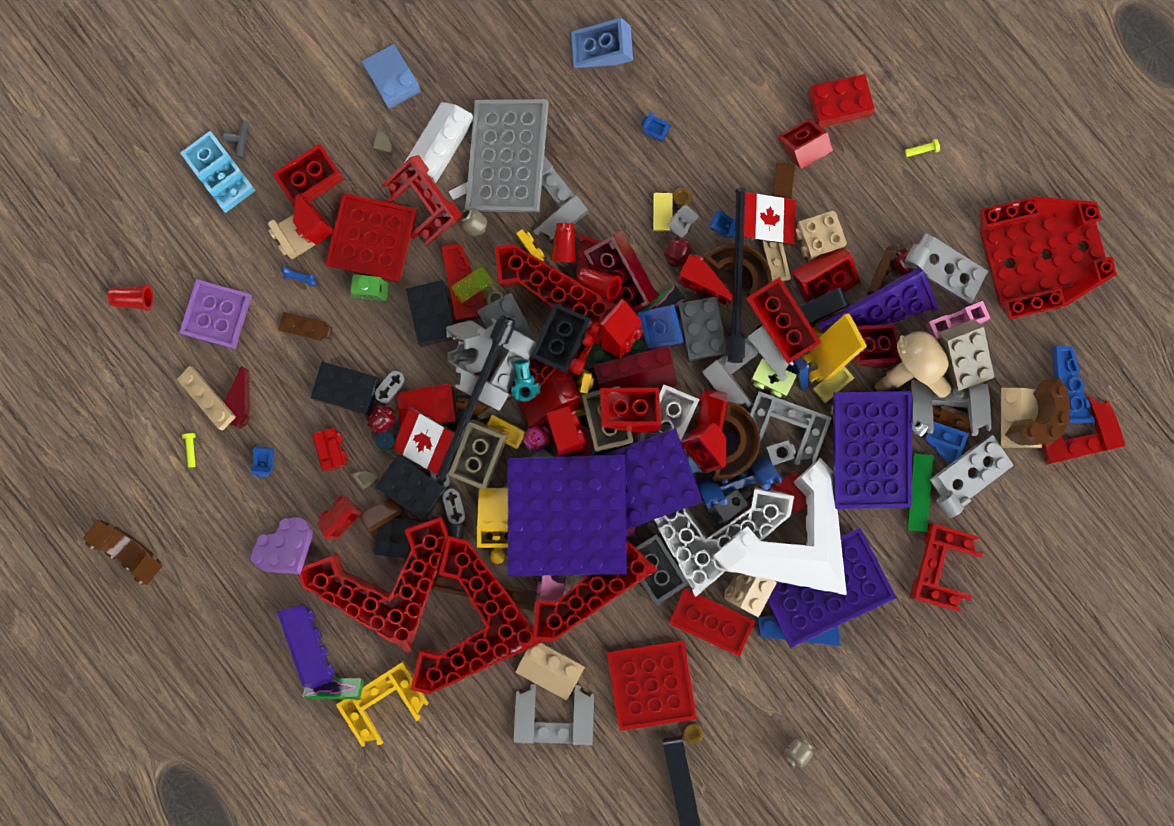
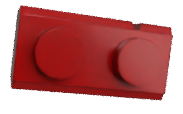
(330, 450)

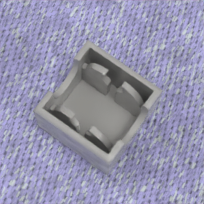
(472, 346)

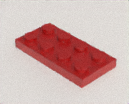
(711, 622)

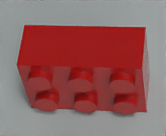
(841, 100)
(308, 175)
(565, 431)

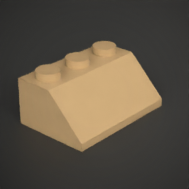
(1016, 405)
(550, 669)

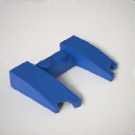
(761, 472)

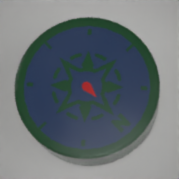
(385, 441)

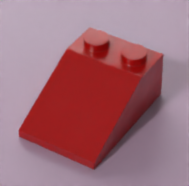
(702, 279)
(554, 394)
(433, 401)
(630, 409)
(339, 518)

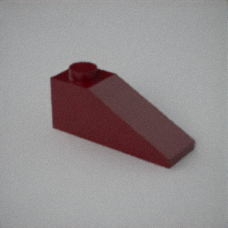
(239, 398)

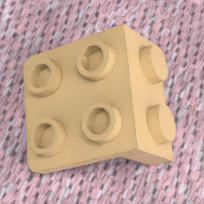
(820, 235)
(289, 240)
(749, 592)

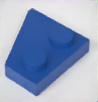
(801, 369)
(947, 441)

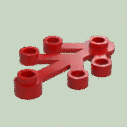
(593, 337)

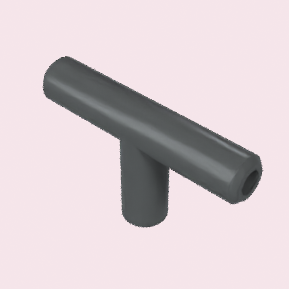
(241, 138)

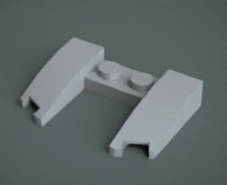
(570, 206)
(721, 371)
(497, 389)
(974, 398)
(813, 422)
(575, 733)

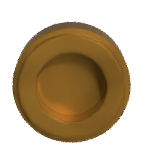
(682, 196)
(693, 733)

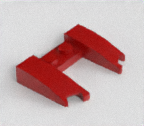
(443, 213)
(1107, 437)
(926, 586)

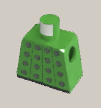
(369, 288)

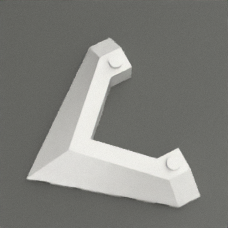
(695, 550)
(813, 565)

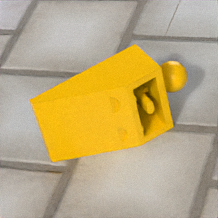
(493, 520)

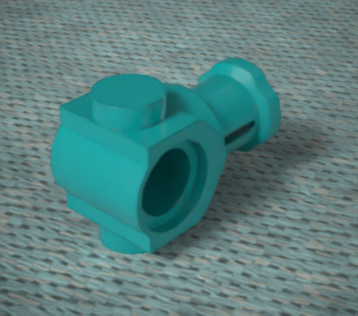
(524, 379)

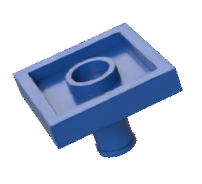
(660, 327)

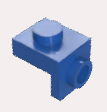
(654, 127)
(723, 224)
(262, 461)

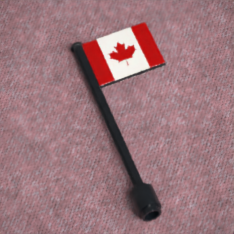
(757, 219)
(434, 444)

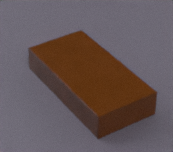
(783, 180)
(380, 514)

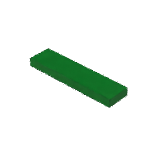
(921, 489)

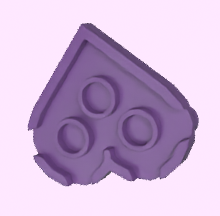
(285, 549)

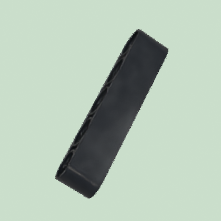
(823, 306)
(681, 781)

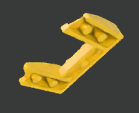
(354, 711)

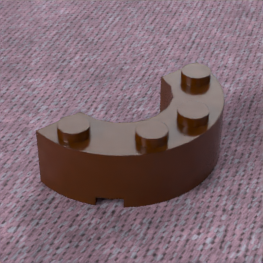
(753, 264)
(1051, 418)
(748, 442)
(125, 548)

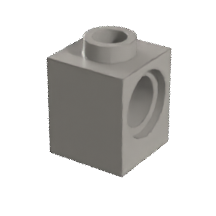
(772, 456)

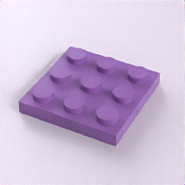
(215, 314)

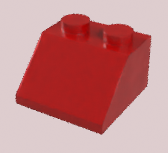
(805, 143)
(310, 222)
(620, 329)
(712, 408)
(707, 447)

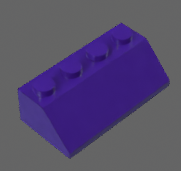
(306, 646)

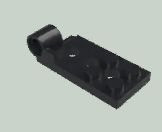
(386, 547)

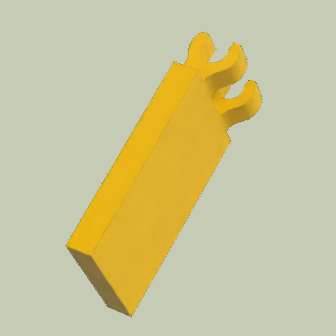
(837, 349)

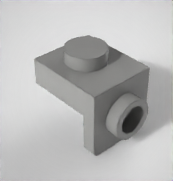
(682, 220)

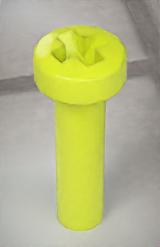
(923, 148)
(190, 448)

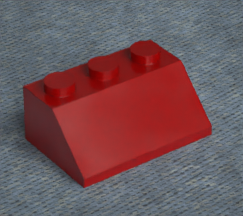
(826, 274)

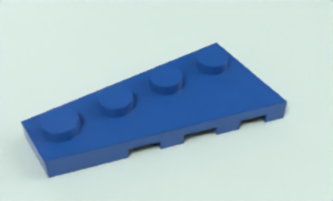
(1067, 368)
(770, 629)

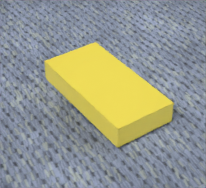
(662, 211)
(835, 384)

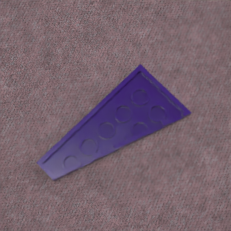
(891, 303)

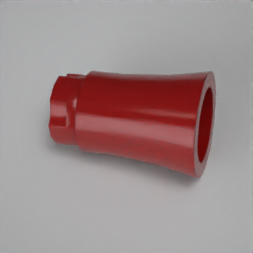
(564, 243)
(601, 283)
(131, 297)

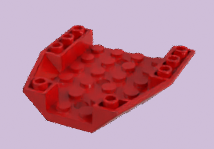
(1038, 224)

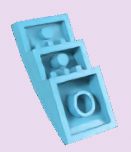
(217, 171)

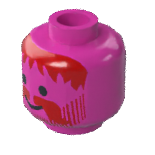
(536, 438)

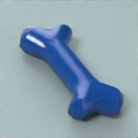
(309, 279)

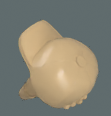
(921, 359)

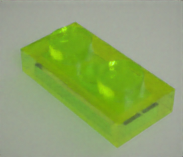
(471, 284)

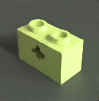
(761, 380)

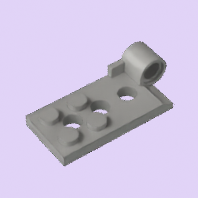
(975, 274)
(953, 500)

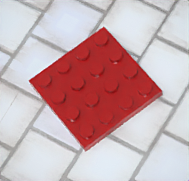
(371, 237)
(651, 685)

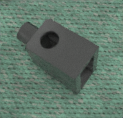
(722, 513)

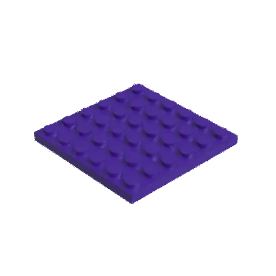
(567, 516)

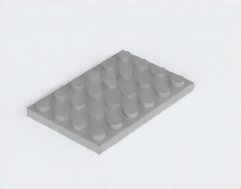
(507, 155)

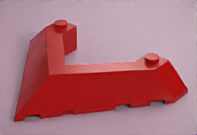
(550, 286)
(587, 598)
(389, 614)
(505, 628)

